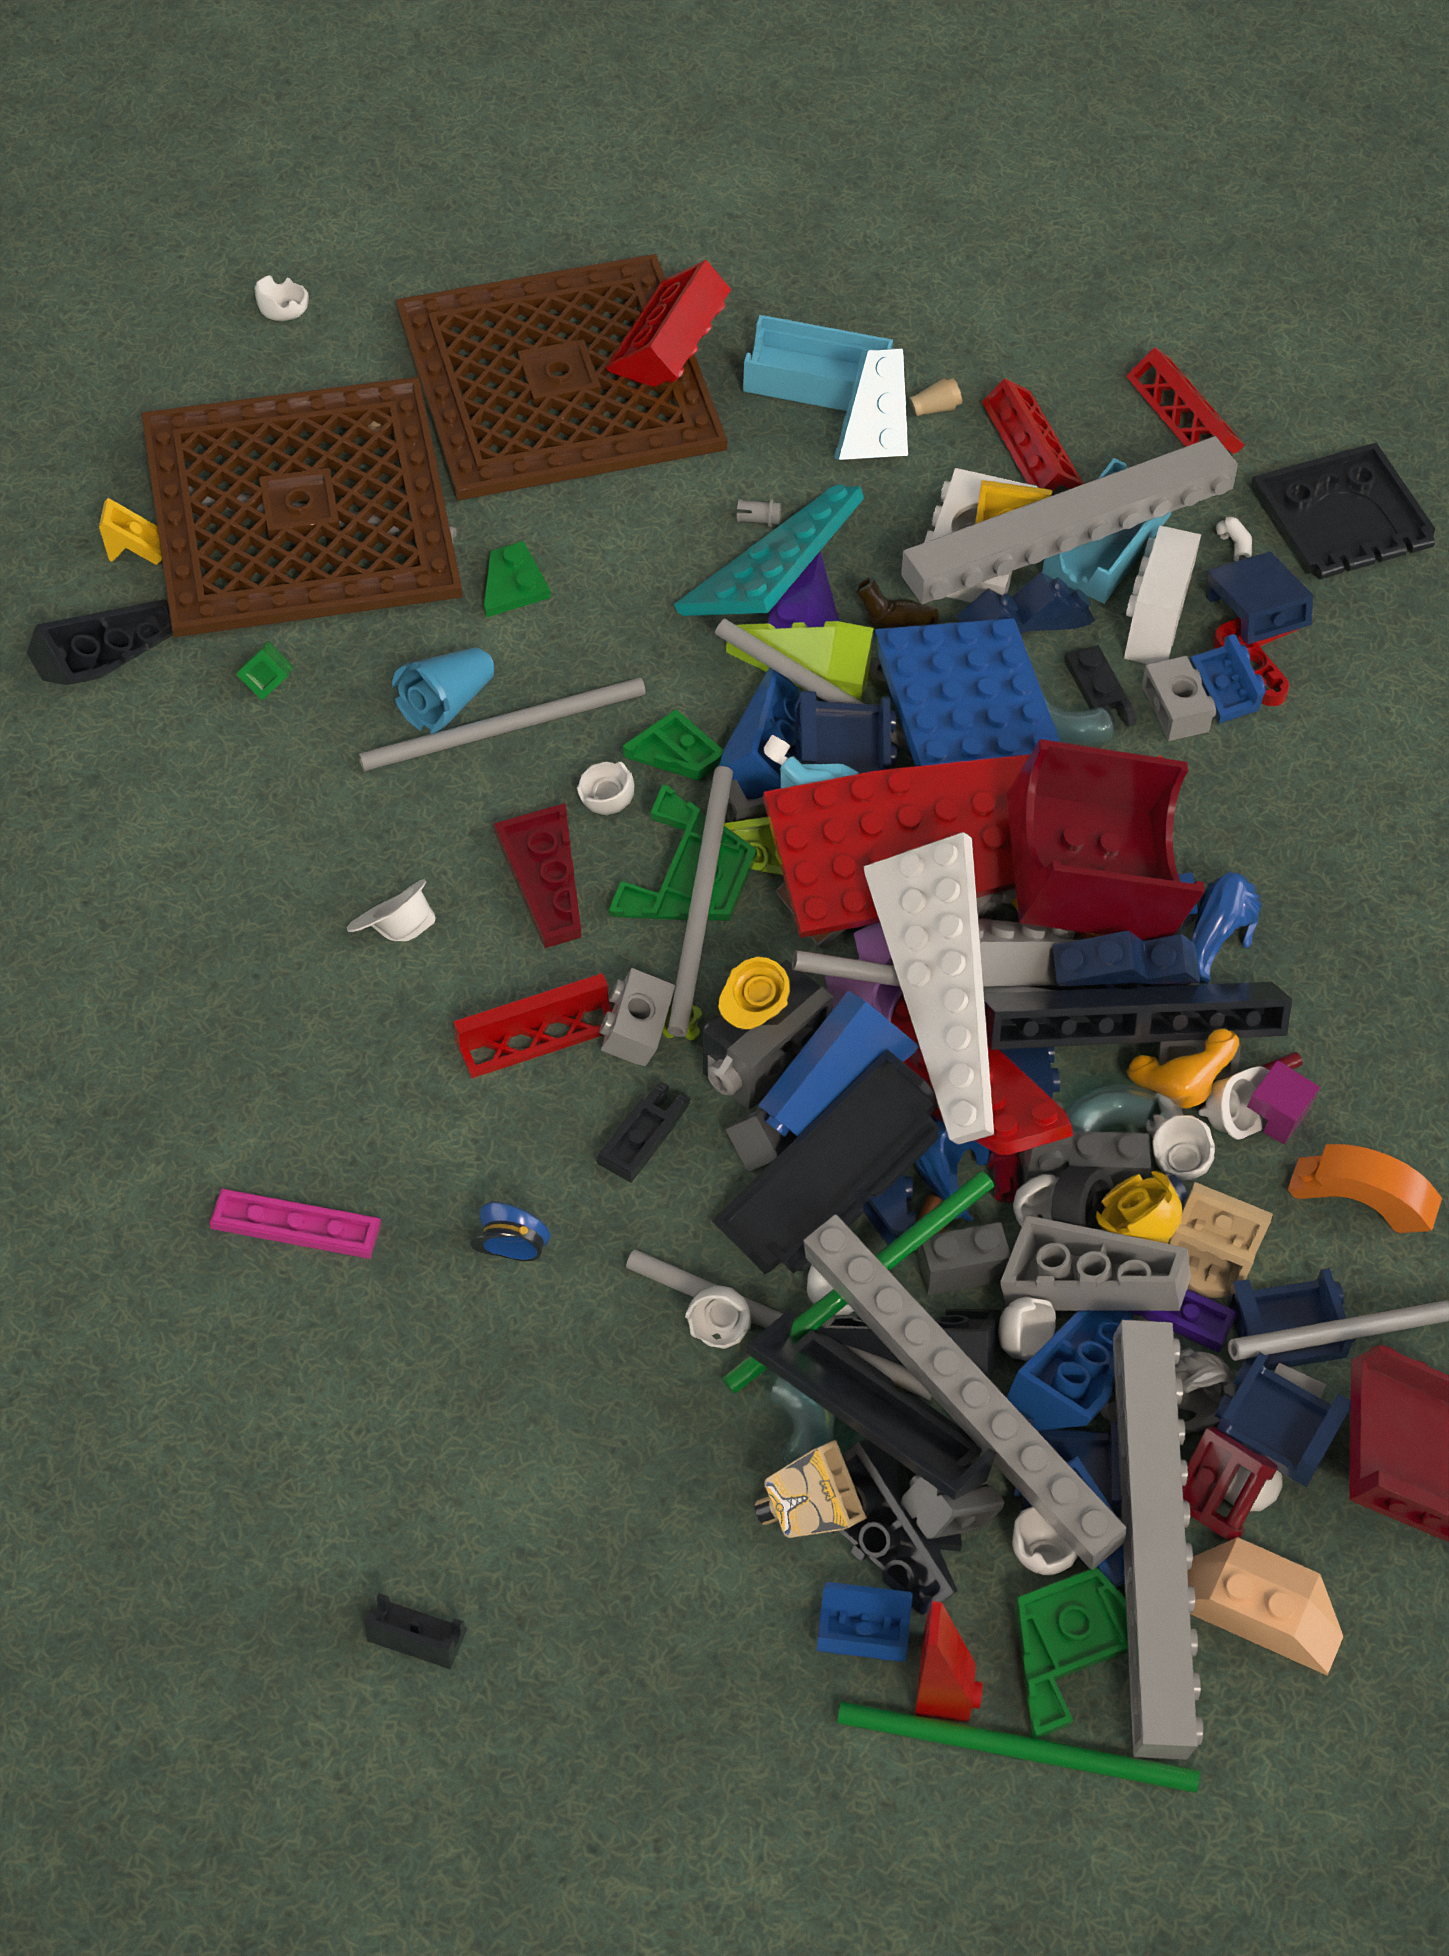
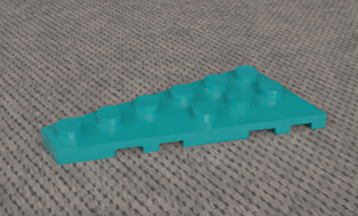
(771, 565)

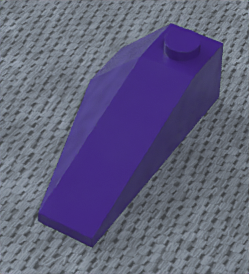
(806, 599)

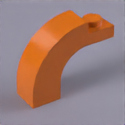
(1372, 1178)

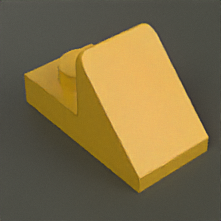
(126, 529)

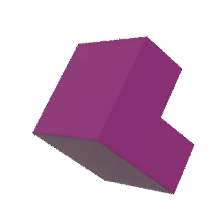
(1283, 1100)

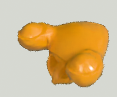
(1186, 1078)

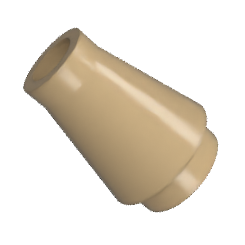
(937, 398)

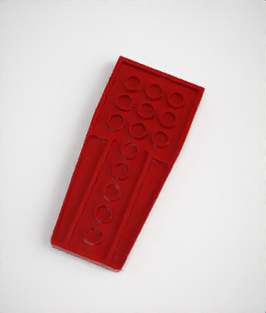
(848, 822)

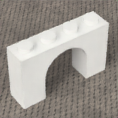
(959, 512)

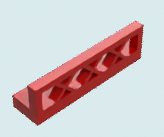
(1189, 394)
(1030, 437)
(527, 1016)

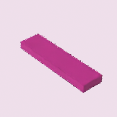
(295, 1223)

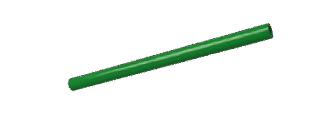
(889, 1257)
(1019, 1747)

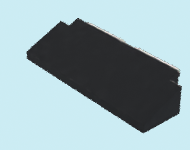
(834, 1165)
(873, 1407)

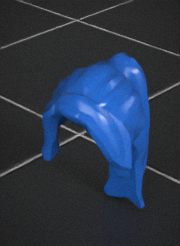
(1223, 908)
(940, 1161)

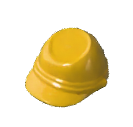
(754, 993)

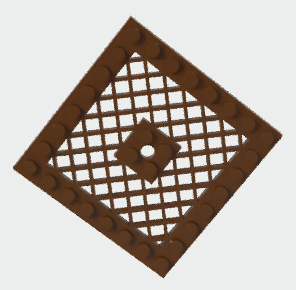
(391, 403)
(481, 472)

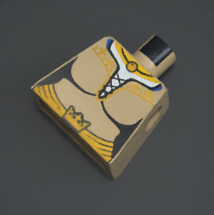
(811, 1495)

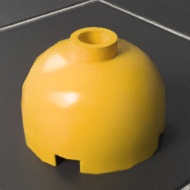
(1142, 1208)

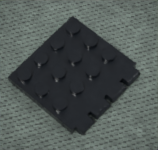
(1344, 511)

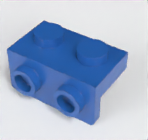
(1230, 680)
(864, 1621)

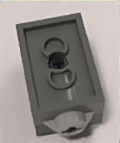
(753, 1060)

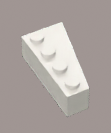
(1160, 594)

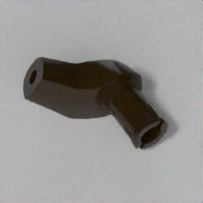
(892, 613)

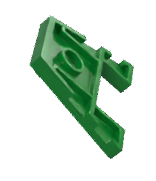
(674, 898)
(1065, 1632)

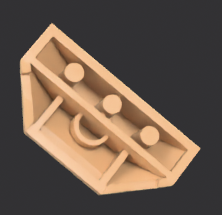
(1266, 1602)

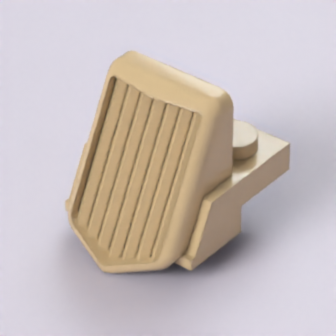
(1219, 1238)

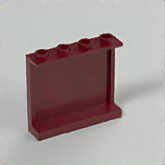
(1400, 1439)

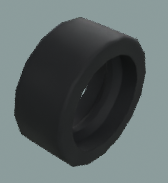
(1080, 1195)

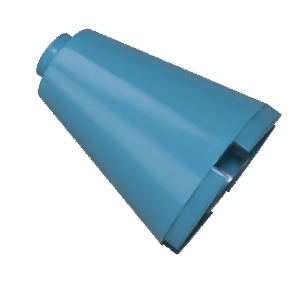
(441, 686)

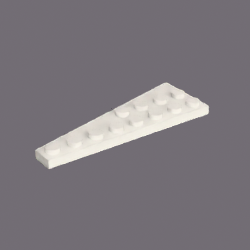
(934, 943)

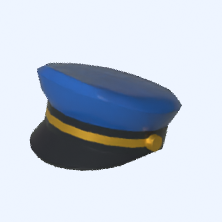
(510, 1232)

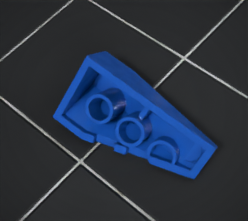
(767, 715)
(1070, 1373)

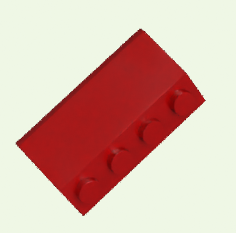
(671, 326)

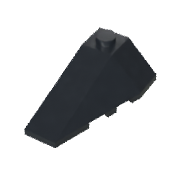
(98, 642)
(970, 1329)
(890, 1533)

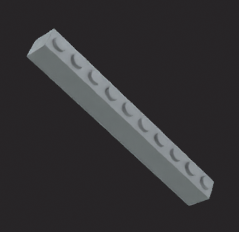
(1068, 520)
(965, 1392)
(1155, 1545)

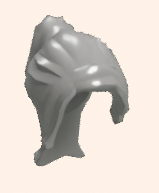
(1204, 1384)

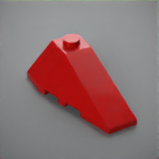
(946, 1671)

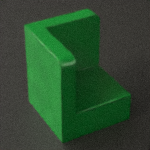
(265, 670)

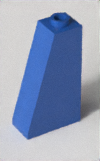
(831, 1062)

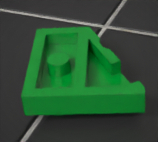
(513, 580)
(675, 747)

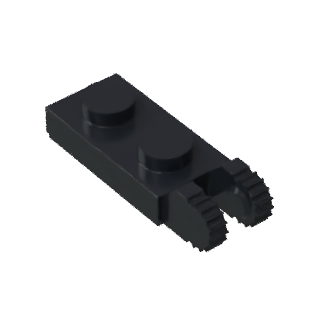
(1099, 683)
(642, 1133)

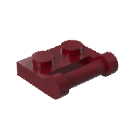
(1211, 1475)

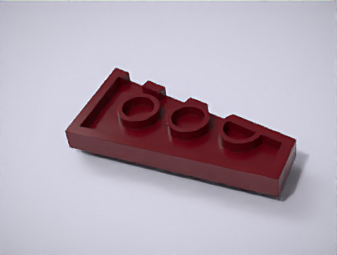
(543, 868)

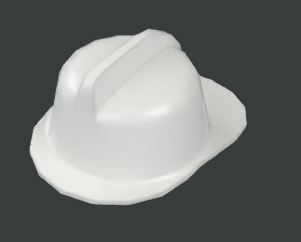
(399, 917)
(1228, 1104)

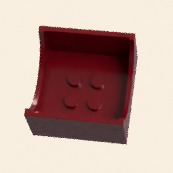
(1098, 841)

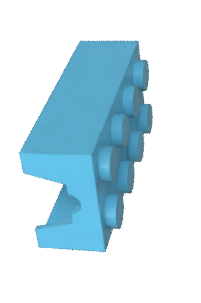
(806, 362)
(1103, 564)

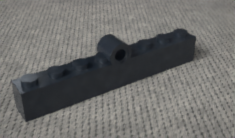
(1134, 1014)

